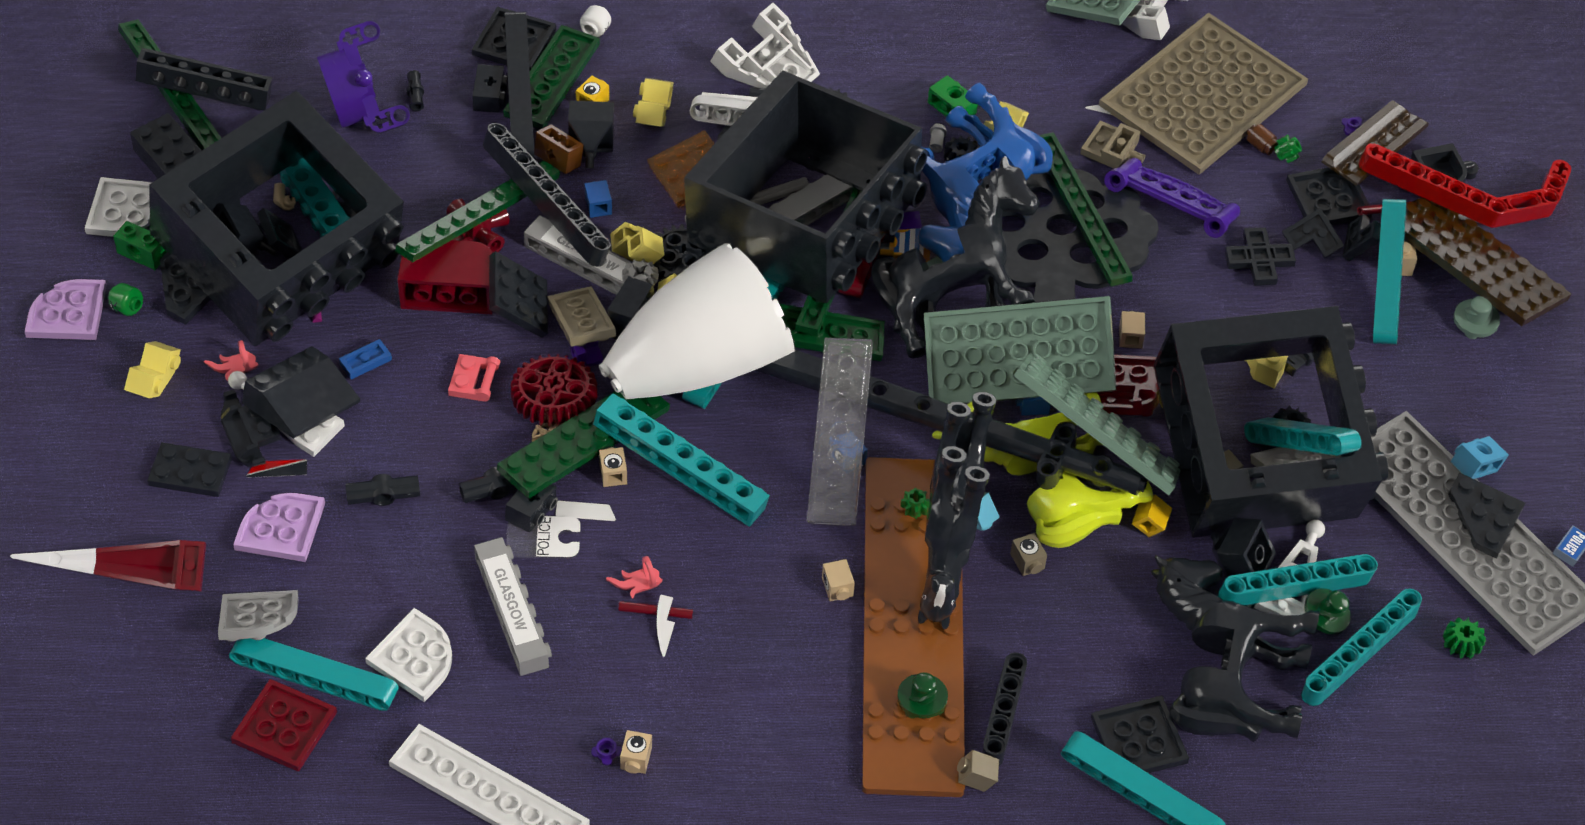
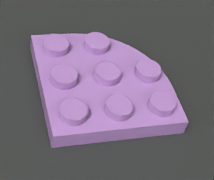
(67, 311)
(281, 526)

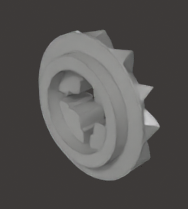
(650, 272)

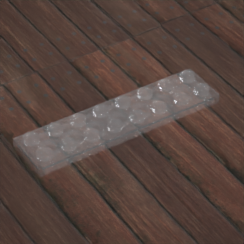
(840, 431)

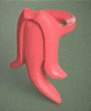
(241, 362)
(639, 580)

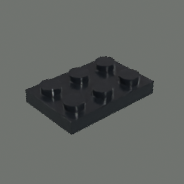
(189, 469)

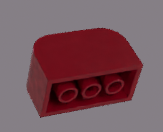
(447, 279)

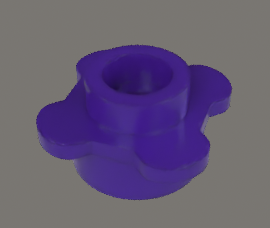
(1351, 124)
(606, 744)

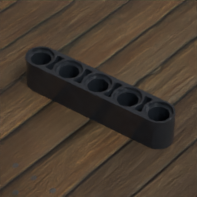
(1008, 700)

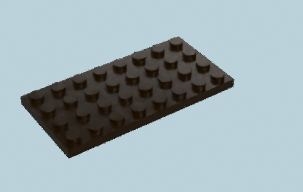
(1482, 262)

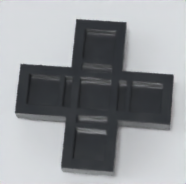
(1260, 256)

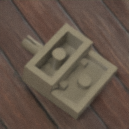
(1112, 144)

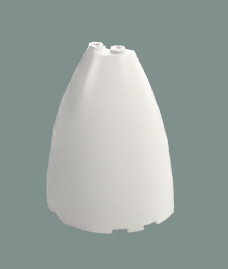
(700, 330)

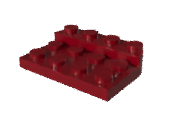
(1135, 386)

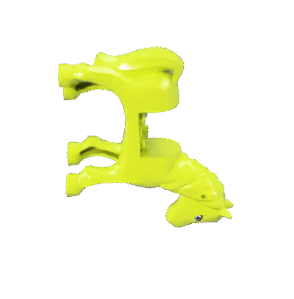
(1070, 508)

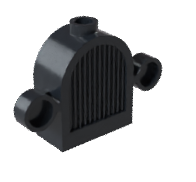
(1447, 161)

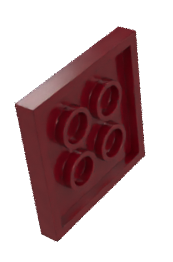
(284, 725)

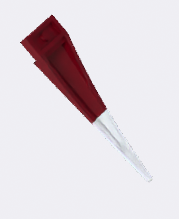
(160, 564)

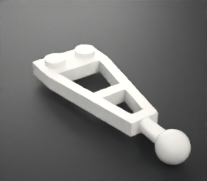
(310, 441)
(1290, 606)

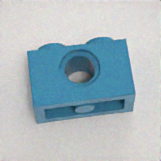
(1479, 457)

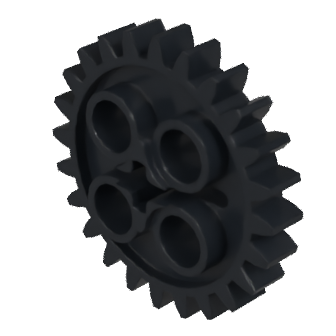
(677, 252)

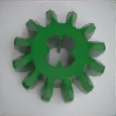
(1464, 638)

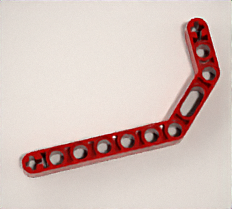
(1462, 197)

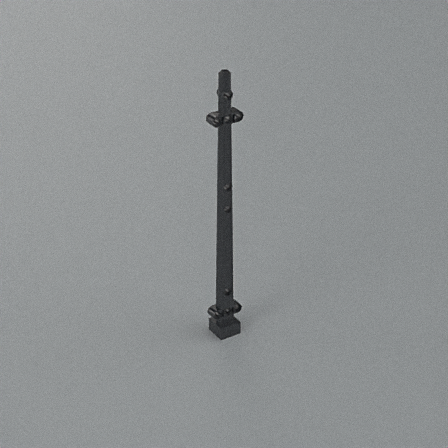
(929, 412)

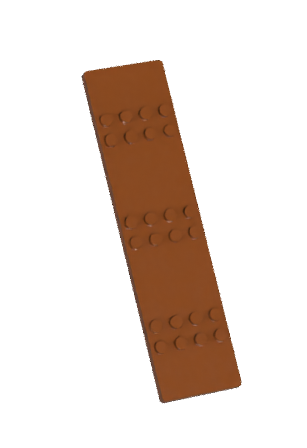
(900, 751)

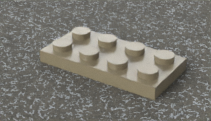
(581, 316)

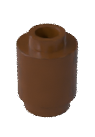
(1262, 139)

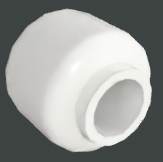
(595, 21)

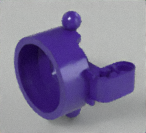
(352, 83)

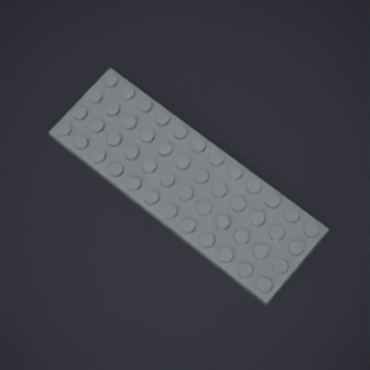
(1522, 588)

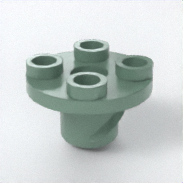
(1476, 317)

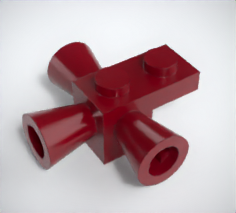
(482, 232)

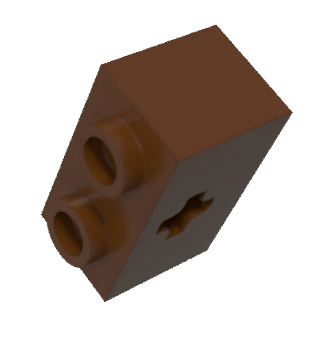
(558, 149)

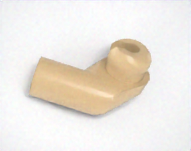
(280, 199)

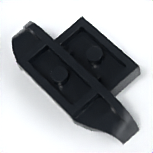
(246, 430)

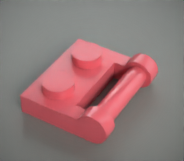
(467, 374)

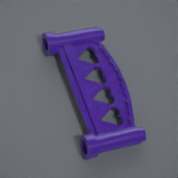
(1215, 219)

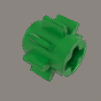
(1288, 148)
(915, 503)

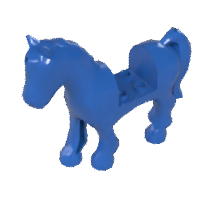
(956, 180)

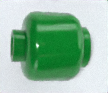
(125, 299)

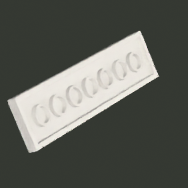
(476, 783)

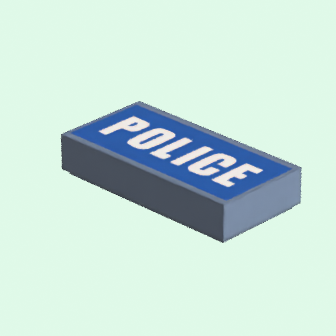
(1571, 546)

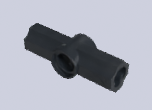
(490, 484)
(382, 489)

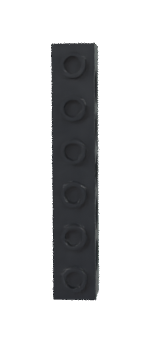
(203, 79)

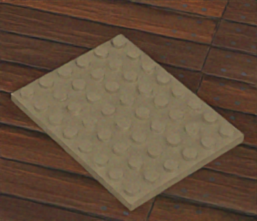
(1203, 93)

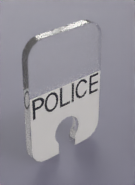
(543, 539)

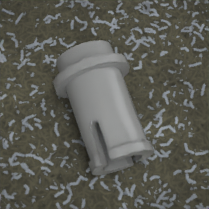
(937, 133)

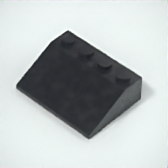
(299, 392)

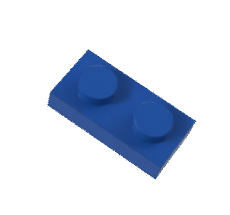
(365, 359)

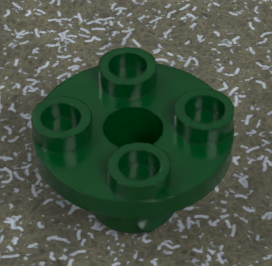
(1332, 608)
(922, 696)

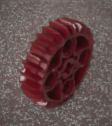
(553, 389)

